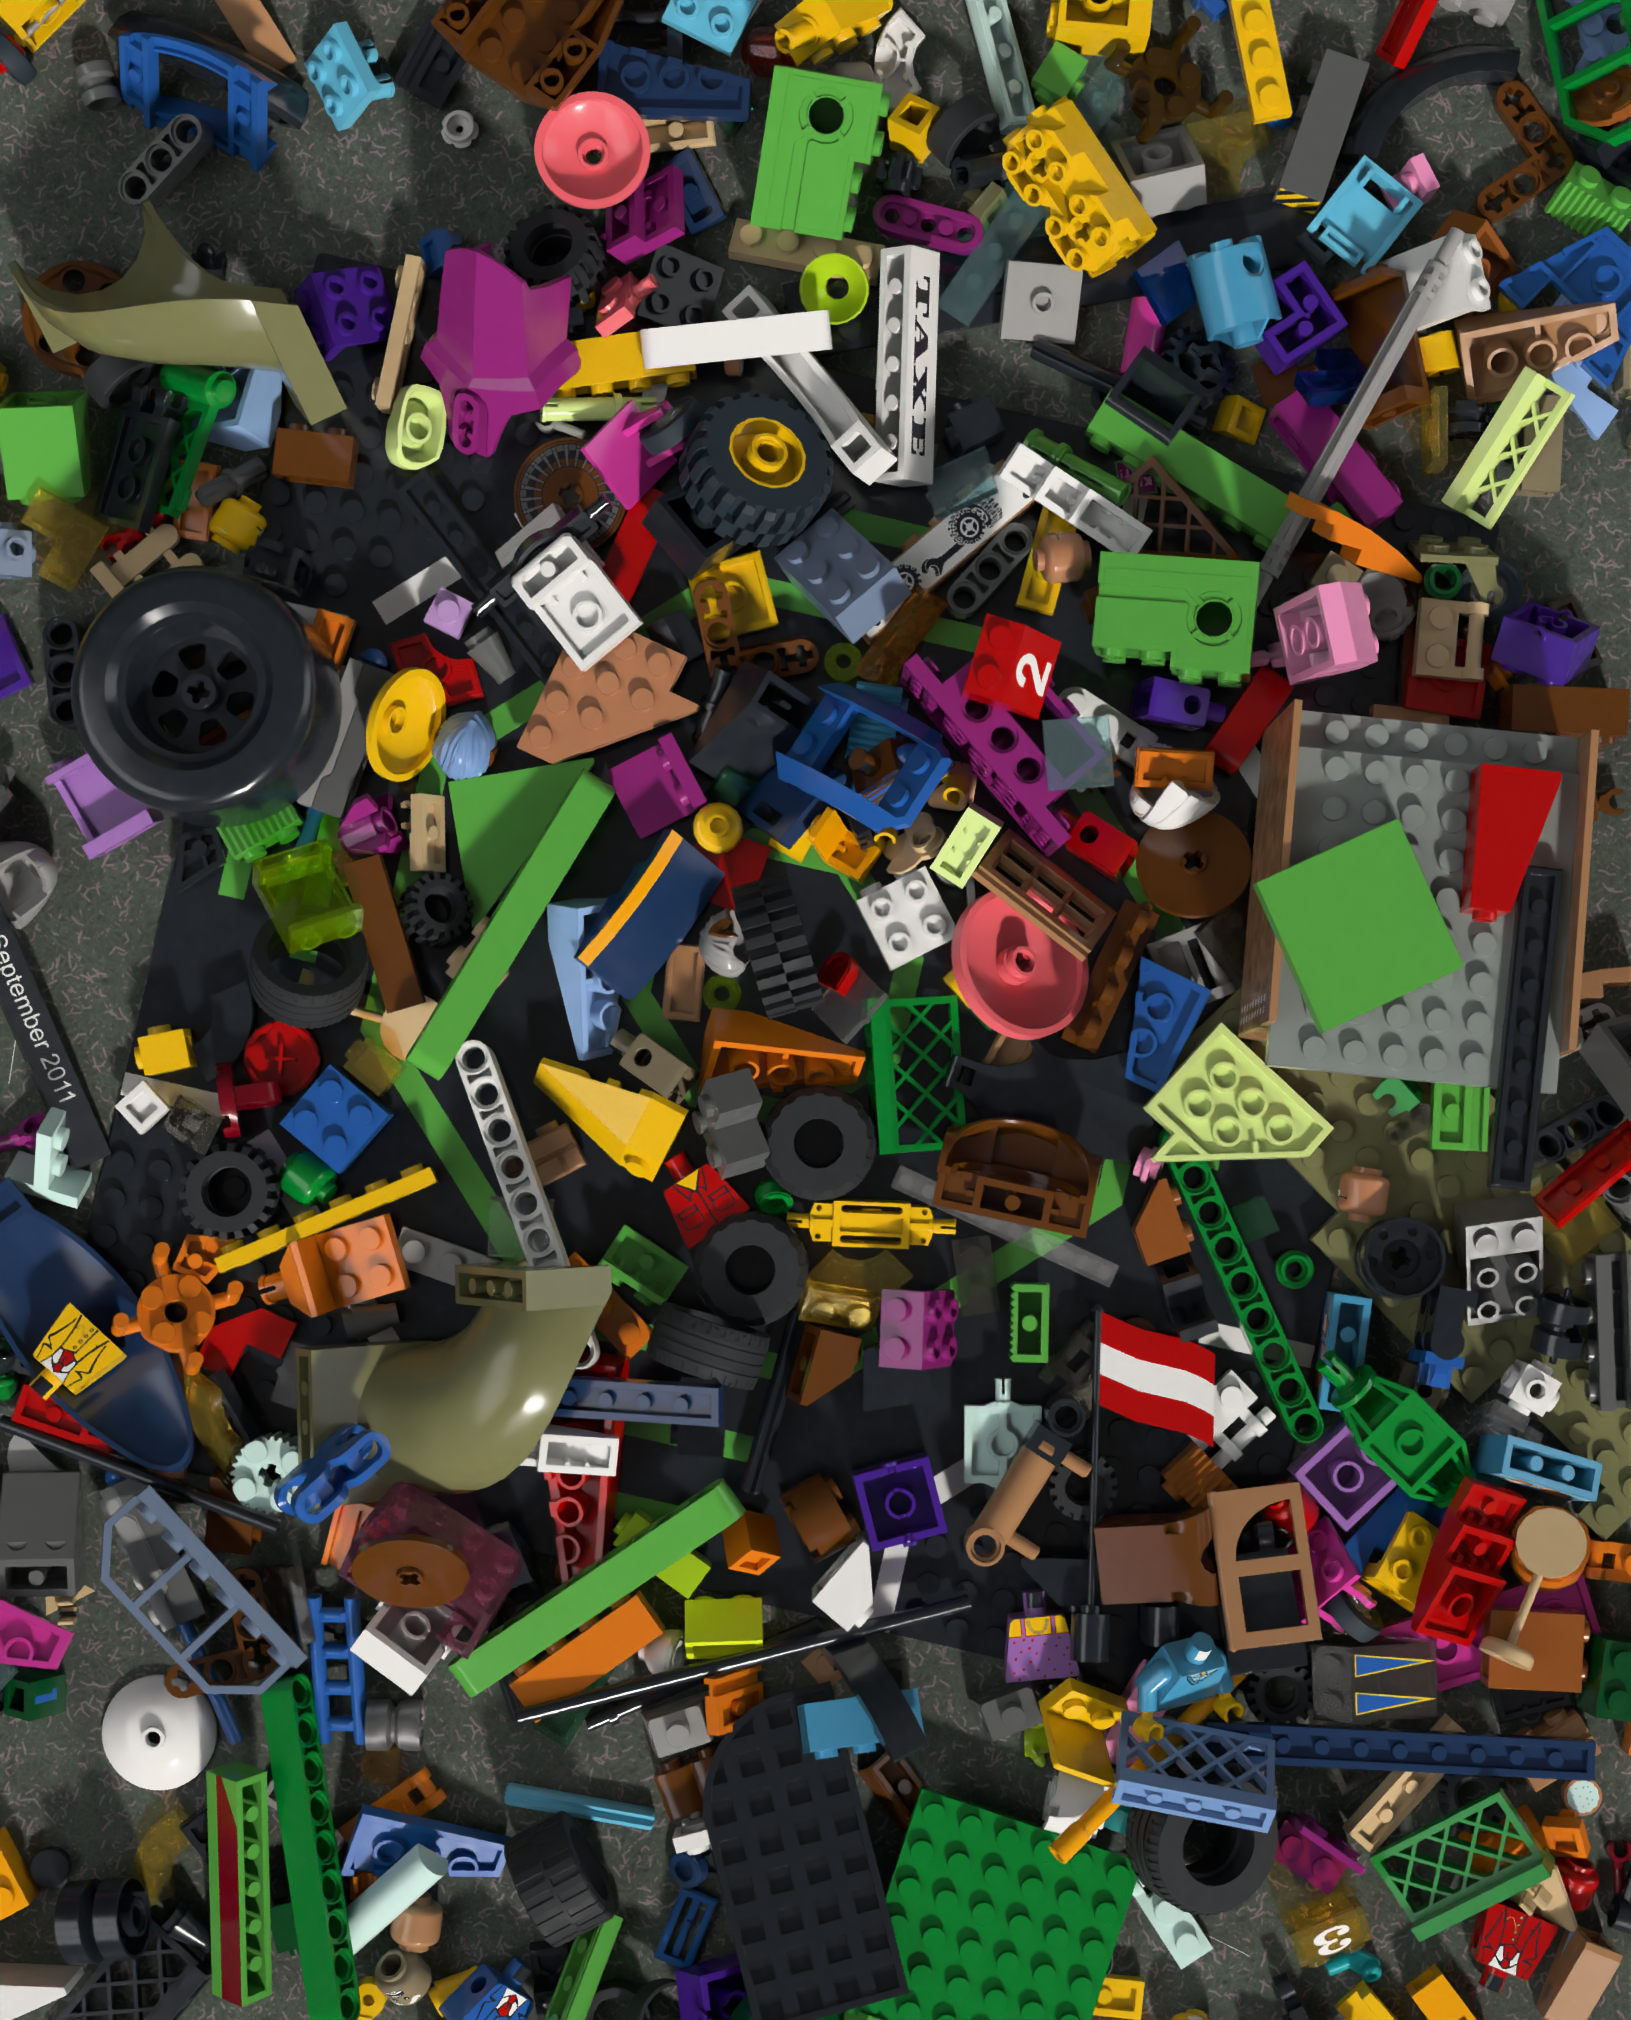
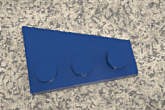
(1162, 1023)

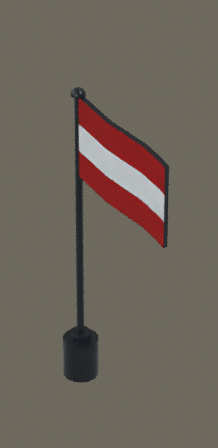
(1153, 1383)

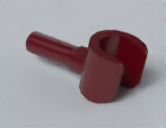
(1618, 1863)

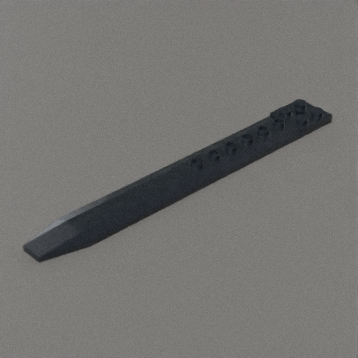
(1193, 228)

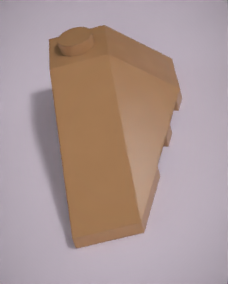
(1544, 339)

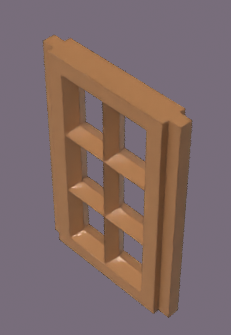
(1031, 909)

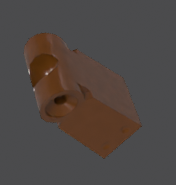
(1156, 1558)

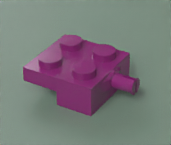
(646, 218)

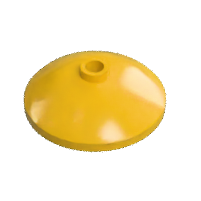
(404, 723)

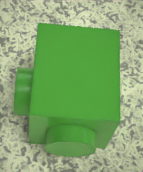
(1059, 75)

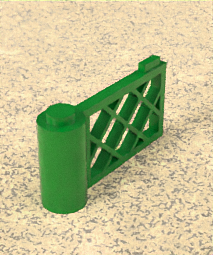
(207, 392)

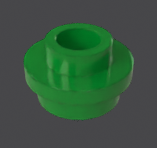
(1306, 1269)

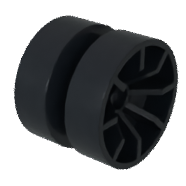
(103, 1920)

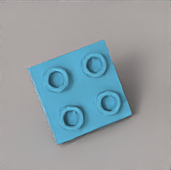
(710, 21)
(343, 75)

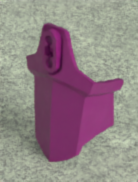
(496, 346)

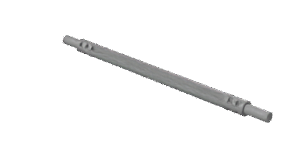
(1359, 407)

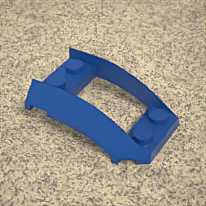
(236, 132)
(824, 732)

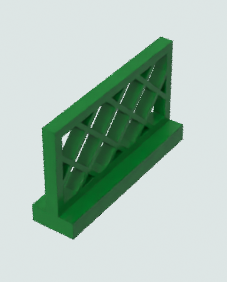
(881, 1073)
(1485, 1888)

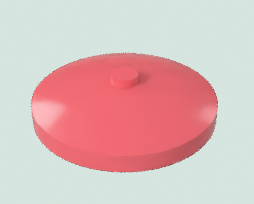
(1014, 971)

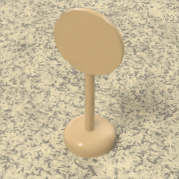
(397, 1028)
(1551, 1547)

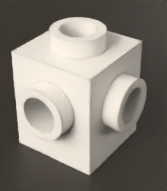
(1517, 1384)

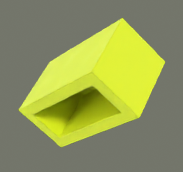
(722, 1626)

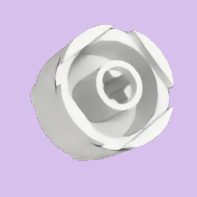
(1068, 1800)

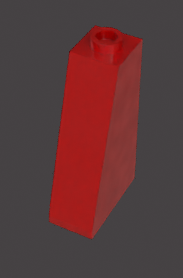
(1502, 831)

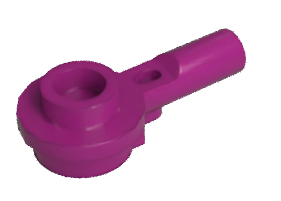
(23, 1134)

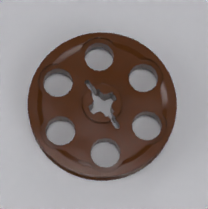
(96, 279)

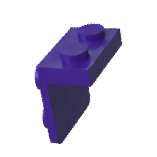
(345, 308)

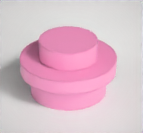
(1147, 1168)

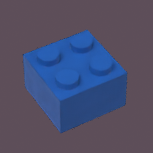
(337, 1118)

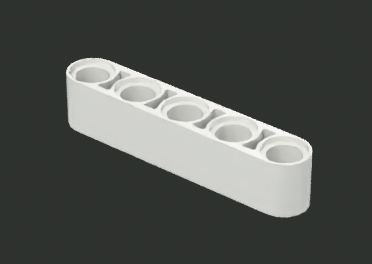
(736, 339)

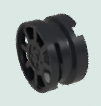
(1468, 419)

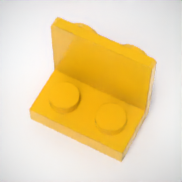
(1403, 1562)
(1074, 1728)

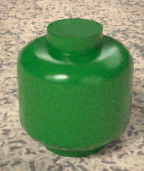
(308, 1179)

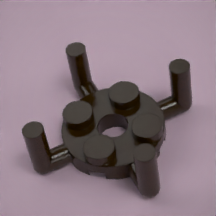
(1174, 69)

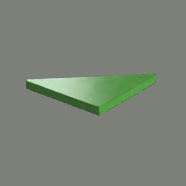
(501, 821)

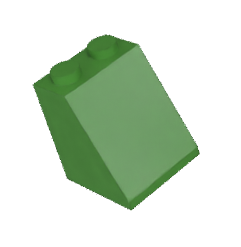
(46, 444)

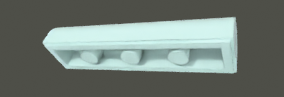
(1001, 62)
(393, 1893)

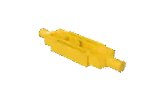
(912, 1224)

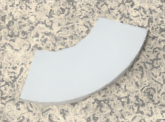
(896, 56)

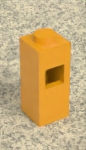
(1437, 1997)

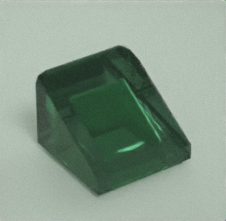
(1253, 1219)

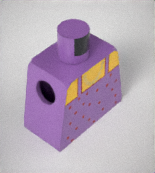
(1037, 1642)

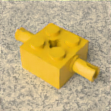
(825, 26)

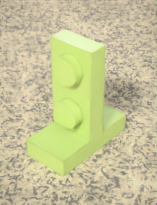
(966, 845)

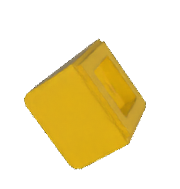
(1239, 419)

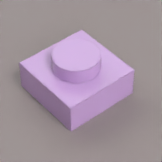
(449, 613)

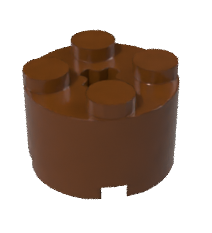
(819, 1517)

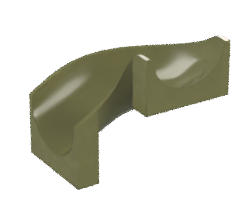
(183, 315)
(465, 1404)

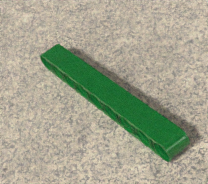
(1253, 1297)
(310, 1850)

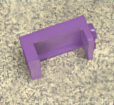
(99, 807)

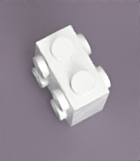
(906, 917)

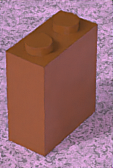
(1552, 1637)

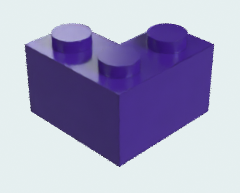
(1307, 320)

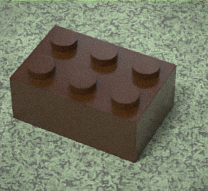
(1564, 711)

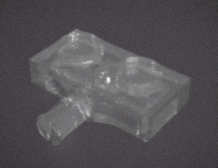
(1501, 1419)

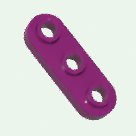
(916, 214)

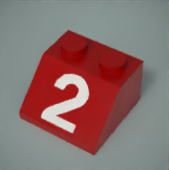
(1011, 667)

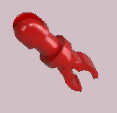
(125, 538)

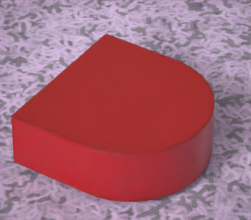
(839, 973)

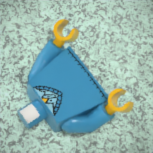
(1183, 1675)

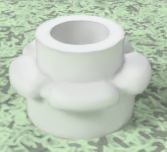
(454, 120)

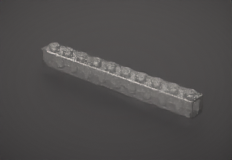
(1027, 1237)

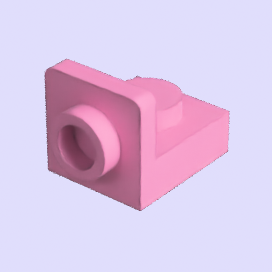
(1417, 178)

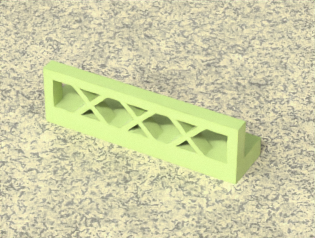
(1496, 441)

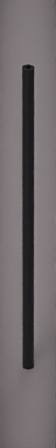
(741, 1660)

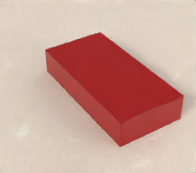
(1404, 31)

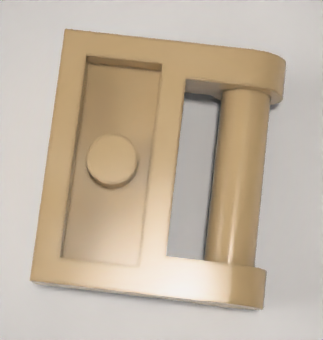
(1438, 639)

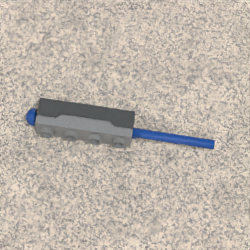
(340, 779)
(180, 1597)

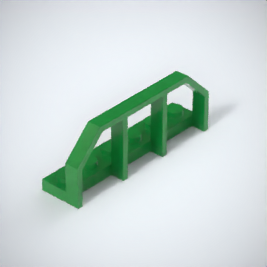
(1566, 84)

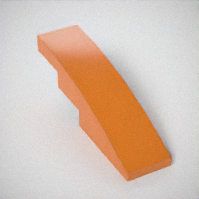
(1359, 543)

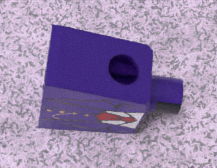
(1163, 702)

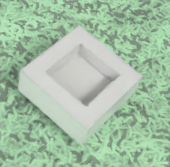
(143, 1107)

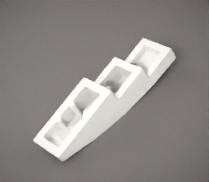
(1073, 501)
(574, 1452)

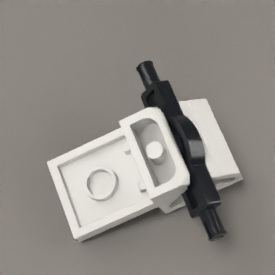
(564, 582)

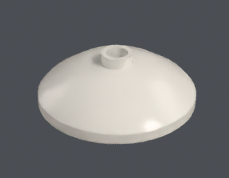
(184, 1726)

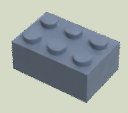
(843, 575)

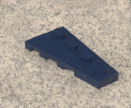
(670, 88)

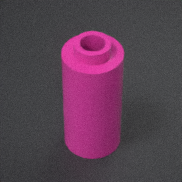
(1142, 331)

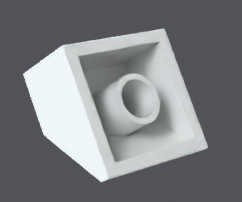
(847, 1586)

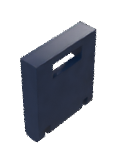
(788, 800)

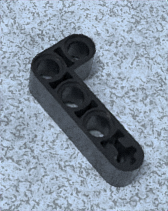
(1176, 1621)

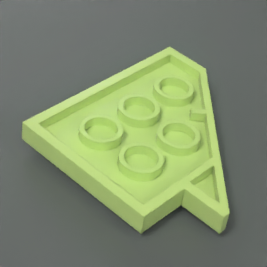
(1232, 1108)

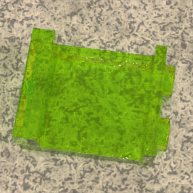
(306, 896)

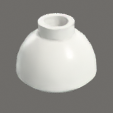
(664, 1652)

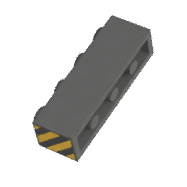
(1320, 132)

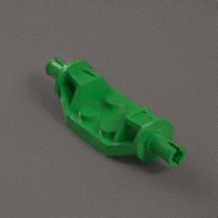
(1399, 1431)

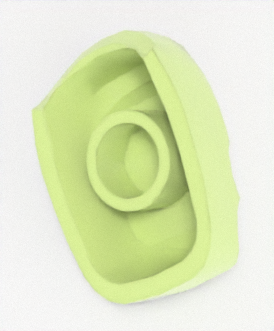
(416, 427)

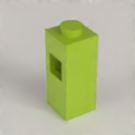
(683, 1574)

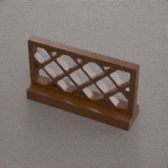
(1192, 509)

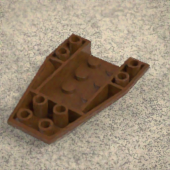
(529, 45)

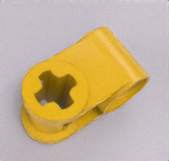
(1440, 353)

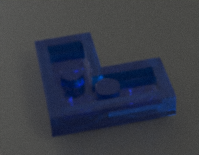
(1335, 381)

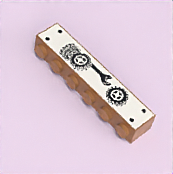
(955, 541)

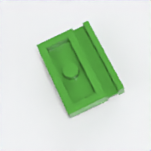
(1459, 1117)

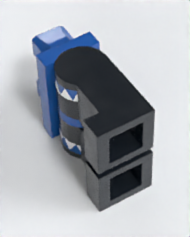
(1439, 1334)

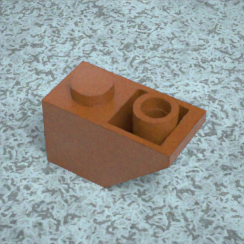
(1158, 1226)

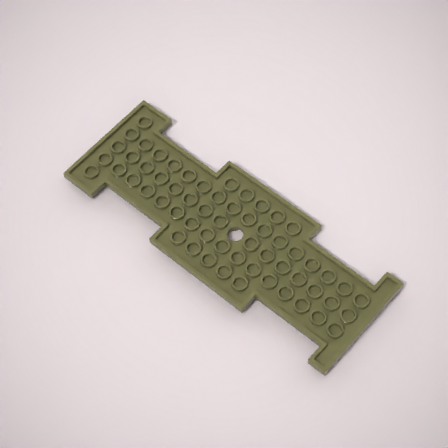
(1425, 1188)

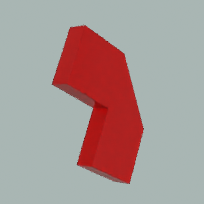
(258, 1328)

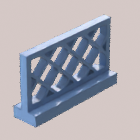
(1193, 1795)

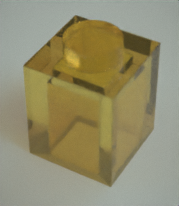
(373, 1065)

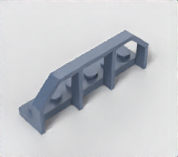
(205, 1566)

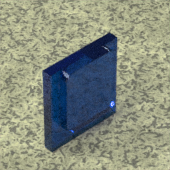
(1167, 283)

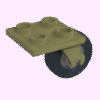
(1483, 572)

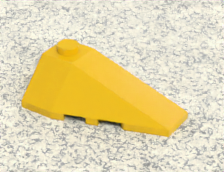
(626, 1125)

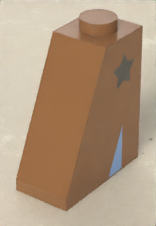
(1578, 1975)

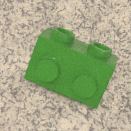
(643, 1267)

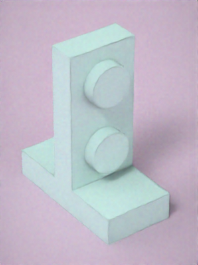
(47, 1171)

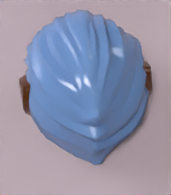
(465, 745)

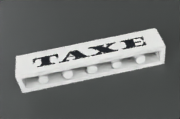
(908, 362)

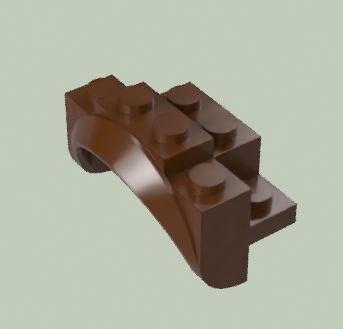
(1018, 1174)

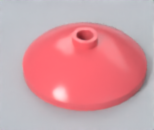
(588, 125)

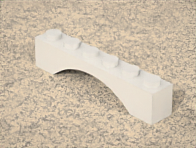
(822, 398)

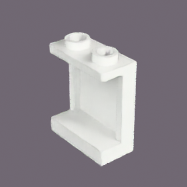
(1462, 288)

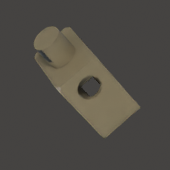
(665, 1071)

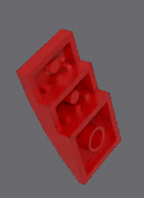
(1465, 1562)

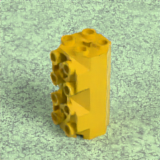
(1069, 173)

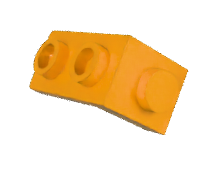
(839, 846)

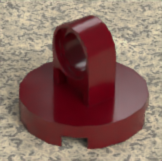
(243, 1097)

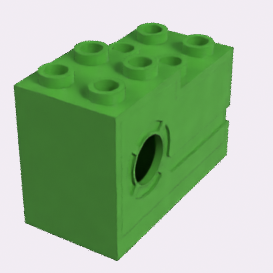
(811, 150)
(1179, 612)

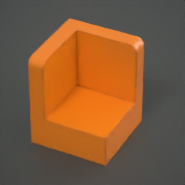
(751, 1543)

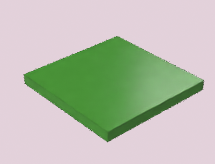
(1358, 925)

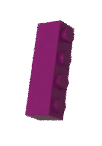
(1358, 482)

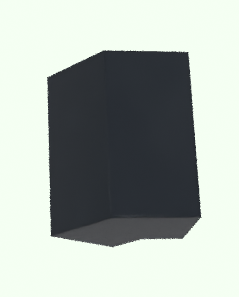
(676, 634)

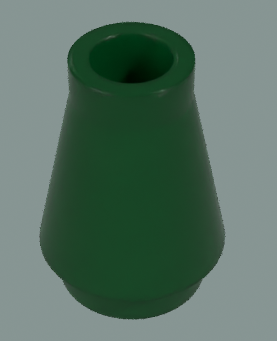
(1447, 575)

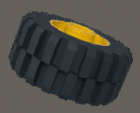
(756, 469)

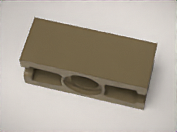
(1545, 473)

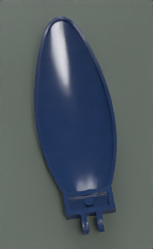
(44, 1268)

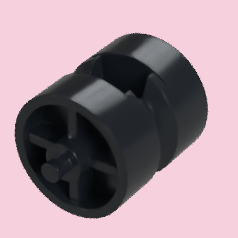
(1560, 1326)

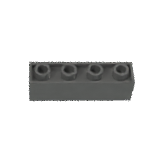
(1609, 1329)

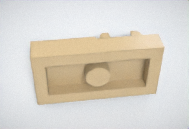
(427, 832)

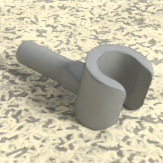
(562, 427)

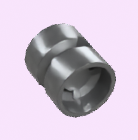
(393, 1724)

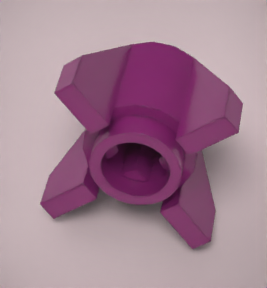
(371, 827)

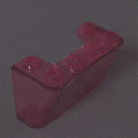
(491, 1561)

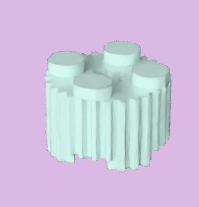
(251, 1478)

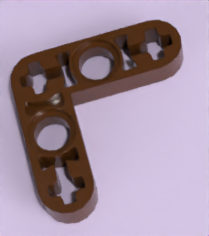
(1535, 165)
(749, 652)
(236, 1657)

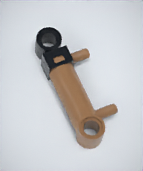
(1041, 1452)

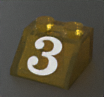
(1326, 1927)

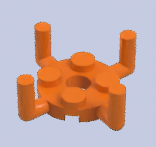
(180, 1290)

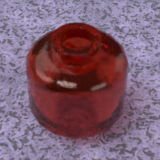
(762, 52)

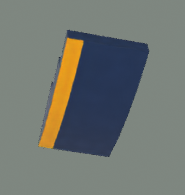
(649, 915)

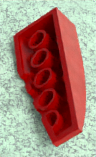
(582, 1502)

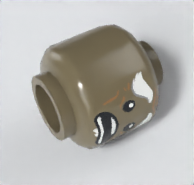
(402, 1976)

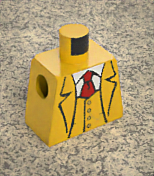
(73, 1354)

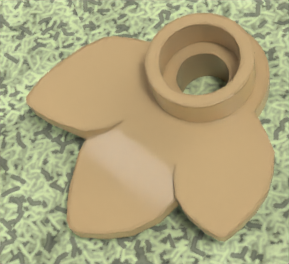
(918, 843)

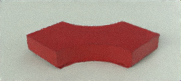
(457, 676)

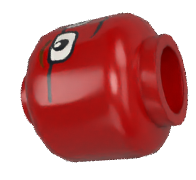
(1280, 1513)

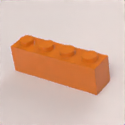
(589, 1653)

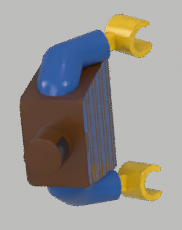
(876, 770)

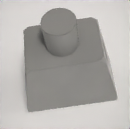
(677, 1725)

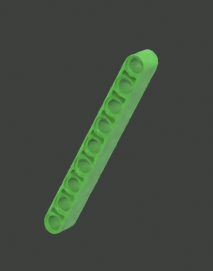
(510, 924)
(598, 1587)

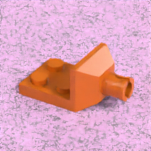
(339, 1268)

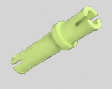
(590, 407)

